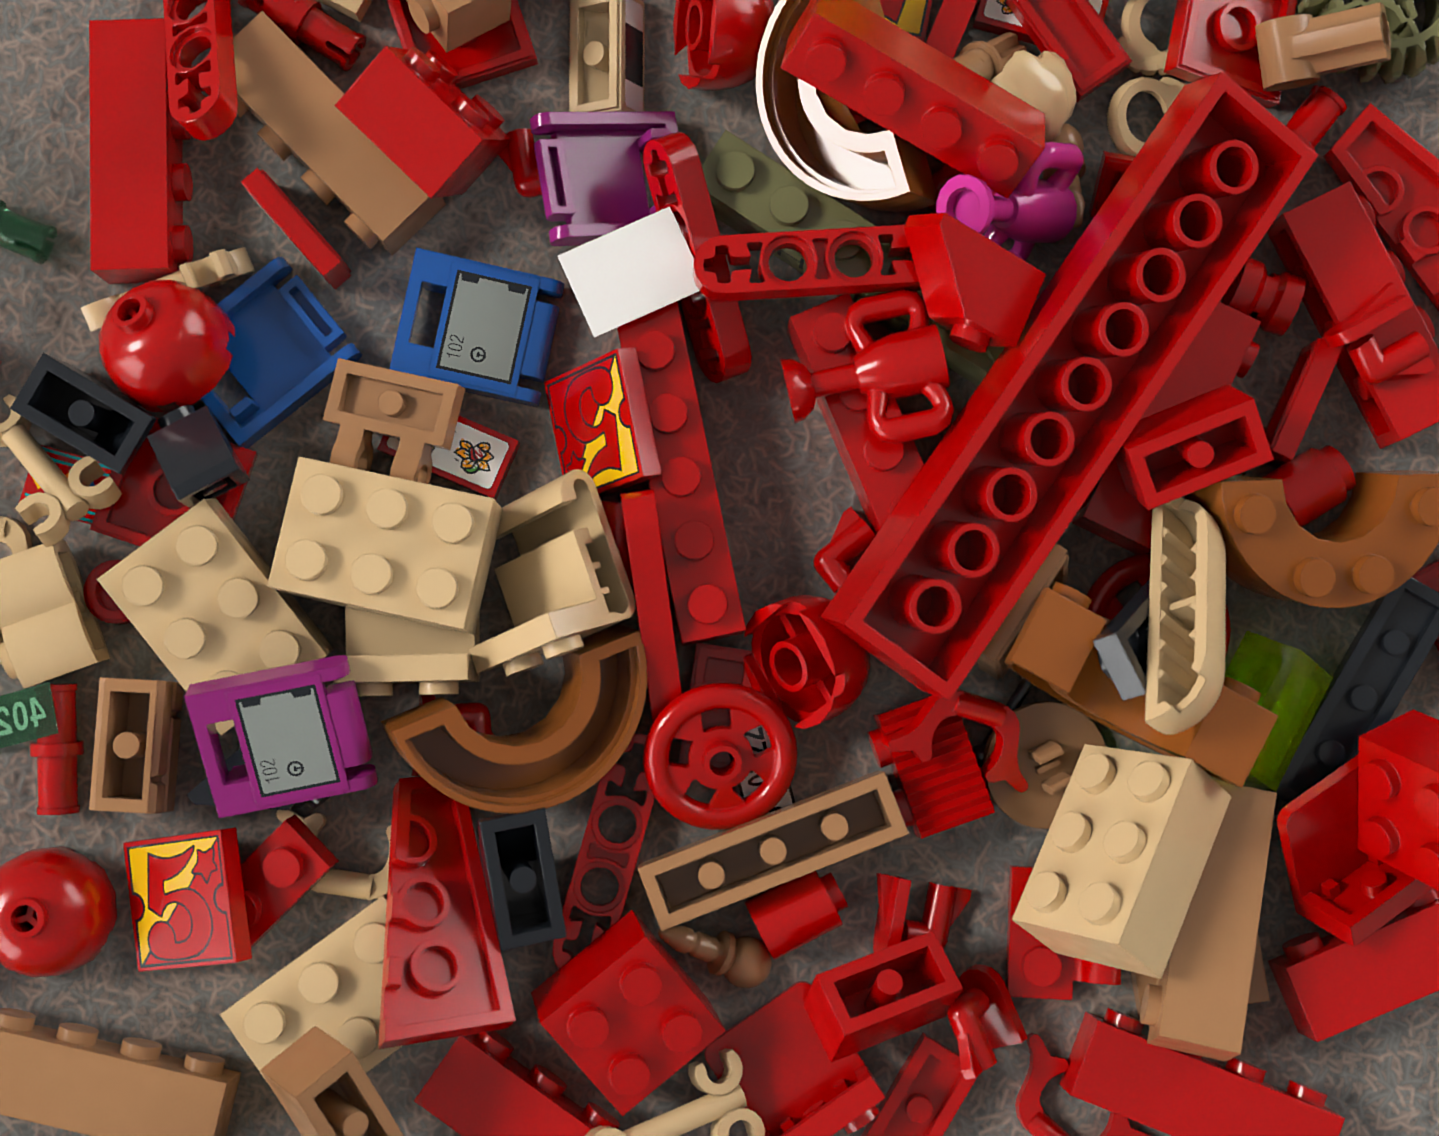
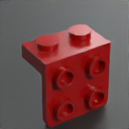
(1327, 873)
(790, 1075)

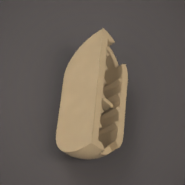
(1185, 616)

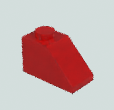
(971, 282)

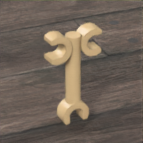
(198, 274)
(64, 497)
(721, 1106)

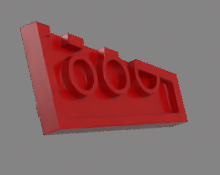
(1400, 185)
(440, 931)

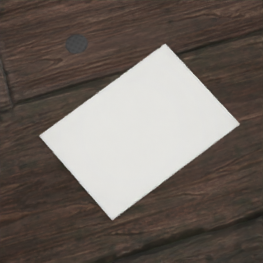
(630, 271)

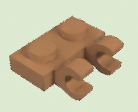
(393, 405)

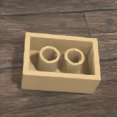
(385, 545)
(207, 603)
(1123, 858)
(328, 987)

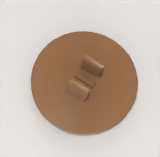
(1047, 756)

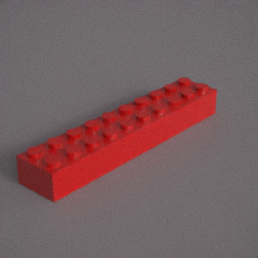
(1071, 387)

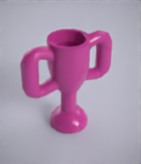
(1033, 212)

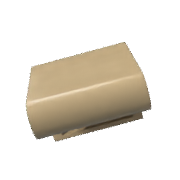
(563, 581)
(406, 652)

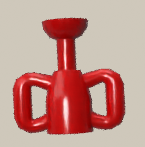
(883, 369)

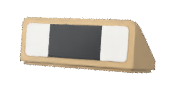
(606, 55)

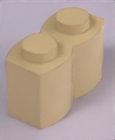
(45, 616)

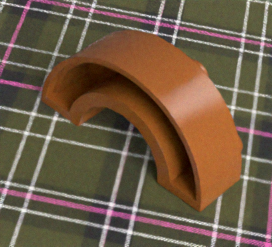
(821, 138)
(1357, 558)
(1060, 658)
(551, 759)

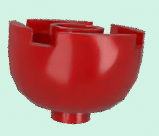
(728, 32)
(165, 344)
(804, 660)
(53, 911)

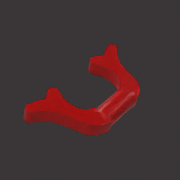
(1003, 761)
(1028, 1106)

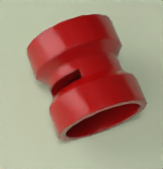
(1268, 298)

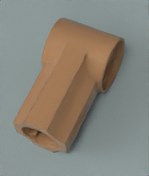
(1302, 48)

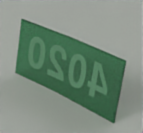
(27, 715)

